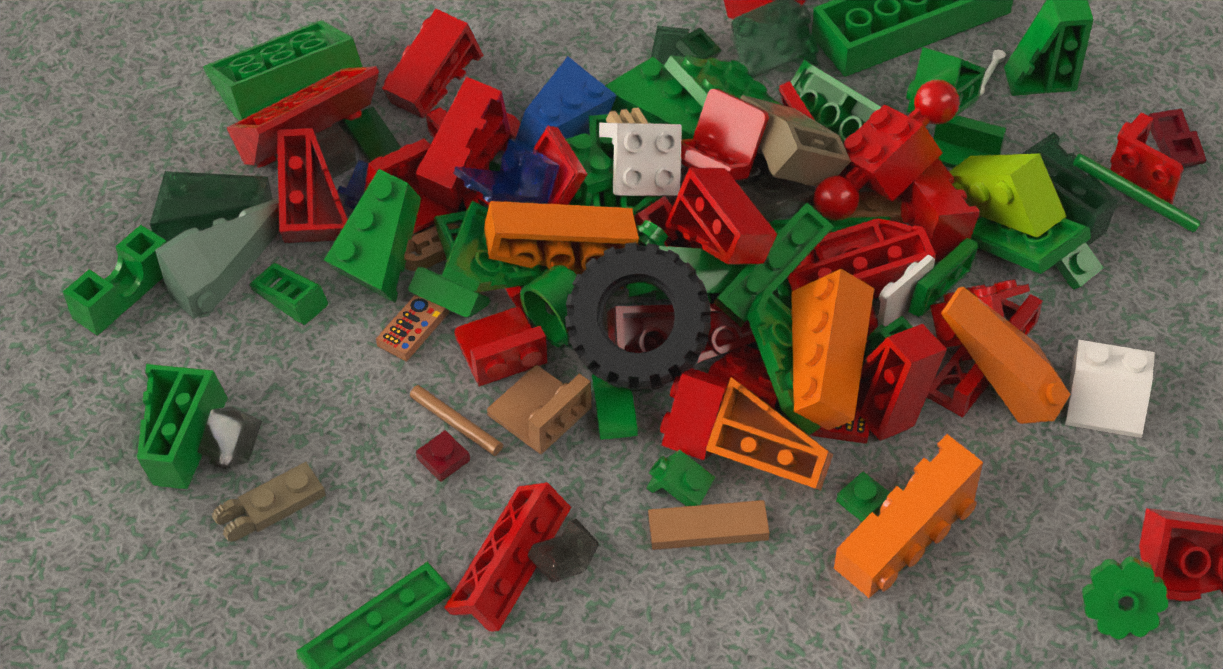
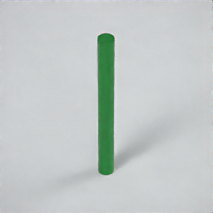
(1136, 192)

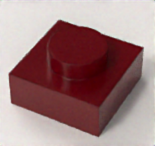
(443, 455)

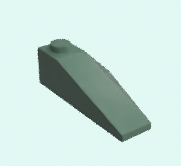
(209, 262)

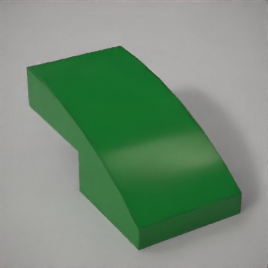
(614, 410)

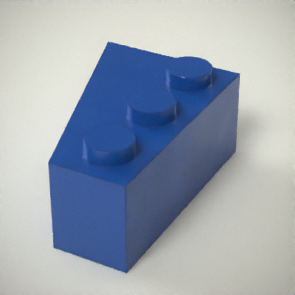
(565, 103)

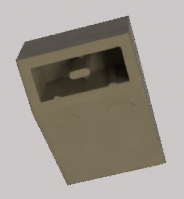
(799, 146)

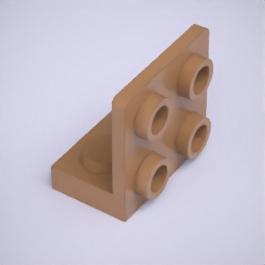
(541, 407)

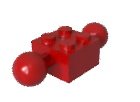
(889, 151)

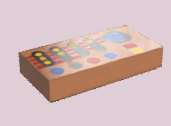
(411, 327)

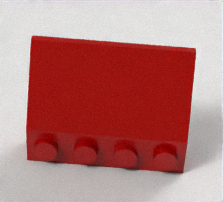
(314, 107)

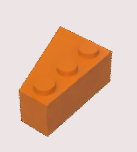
(766, 440)

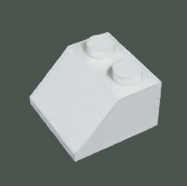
(1109, 388)

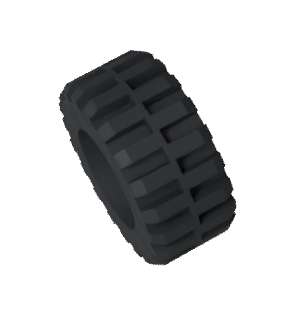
(628, 266)

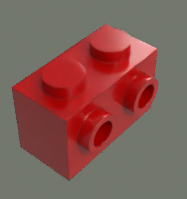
(693, 412)

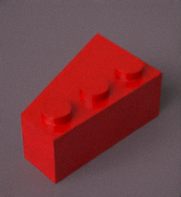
(431, 63)
(939, 208)
(898, 380)

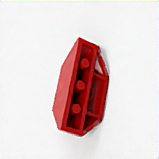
(870, 251)

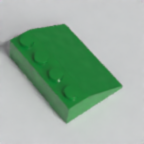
(281, 67)

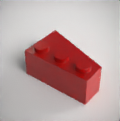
(467, 138)
(307, 195)
(721, 217)

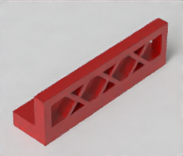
(974, 382)
(501, 582)

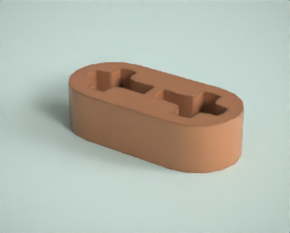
(429, 246)

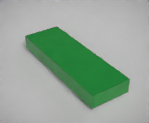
(943, 277)

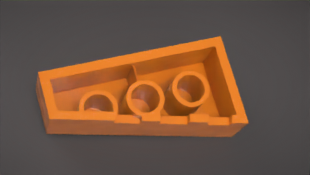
(556, 233)
(829, 347)
(911, 519)

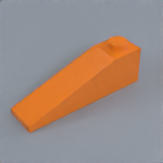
(1007, 359)

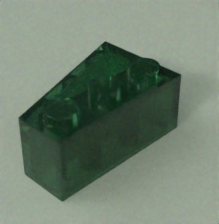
(1080, 194)
(200, 198)

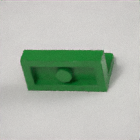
(967, 138)

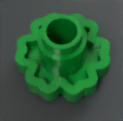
(1125, 597)

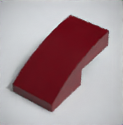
(1175, 139)

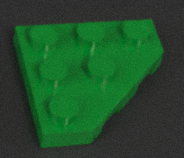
(470, 263)
(773, 333)

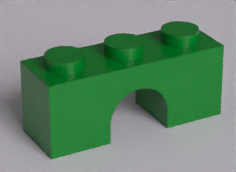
(100, 301)

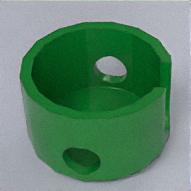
(552, 288)

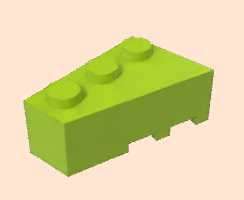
(1011, 191)

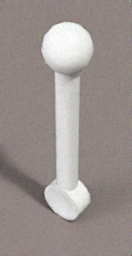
(997, 57)

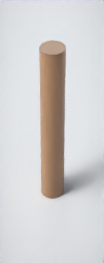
(456, 420)

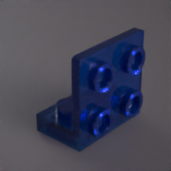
(522, 178)

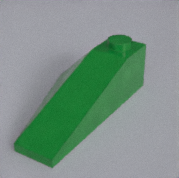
(832, 101)

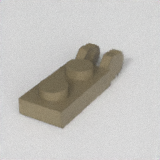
(269, 502)

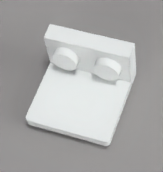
(645, 158)
(897, 296)

